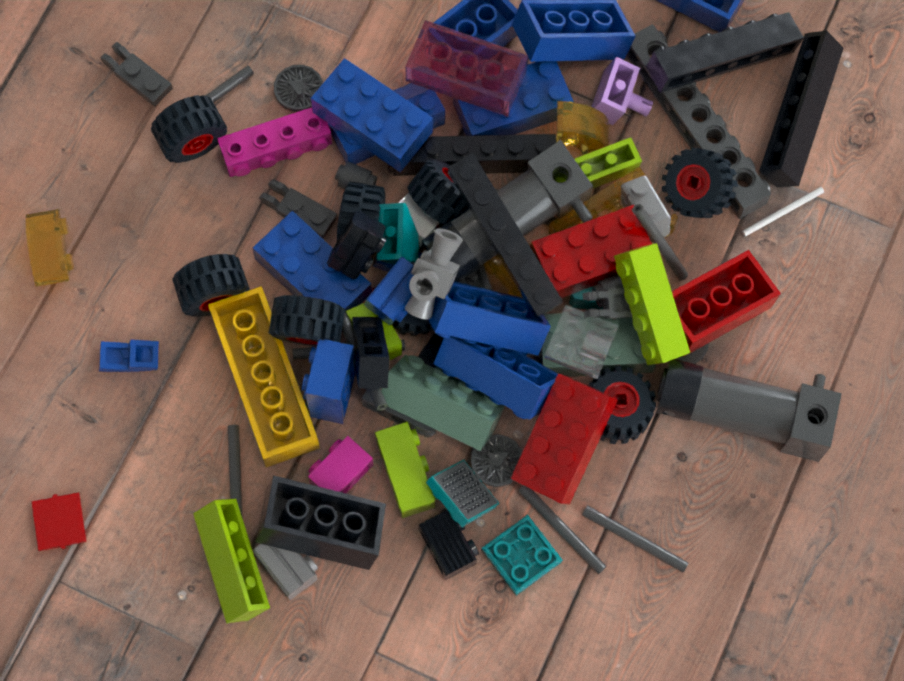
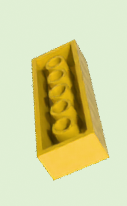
(264, 377)

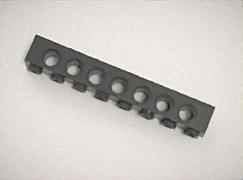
(696, 133)

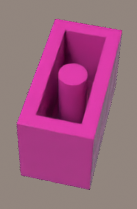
(342, 467)

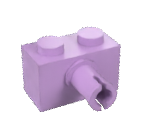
(616, 91)

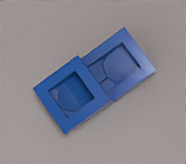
(128, 357)

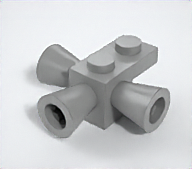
(433, 274)

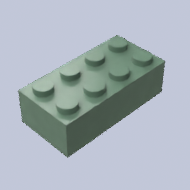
(623, 352)
(441, 402)

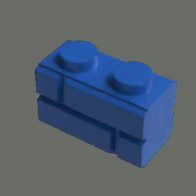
(392, 293)

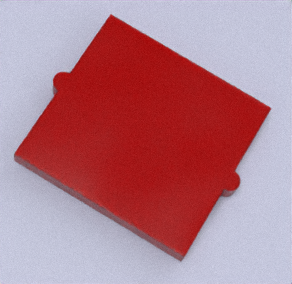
(59, 521)

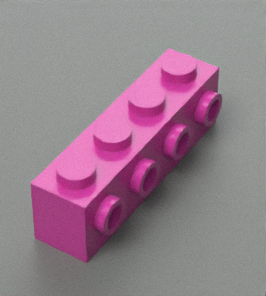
(274, 142)

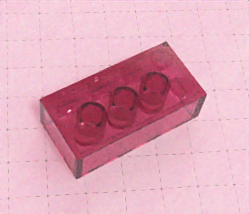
(466, 68)

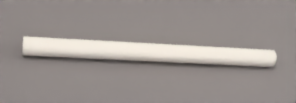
(783, 211)

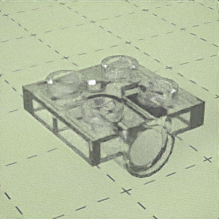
(581, 342)

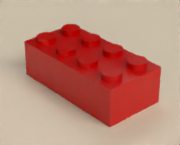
(586, 252)
(723, 299)
(564, 439)

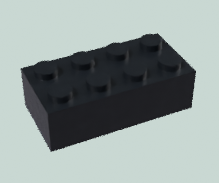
(321, 523)

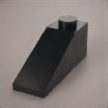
(370, 353)

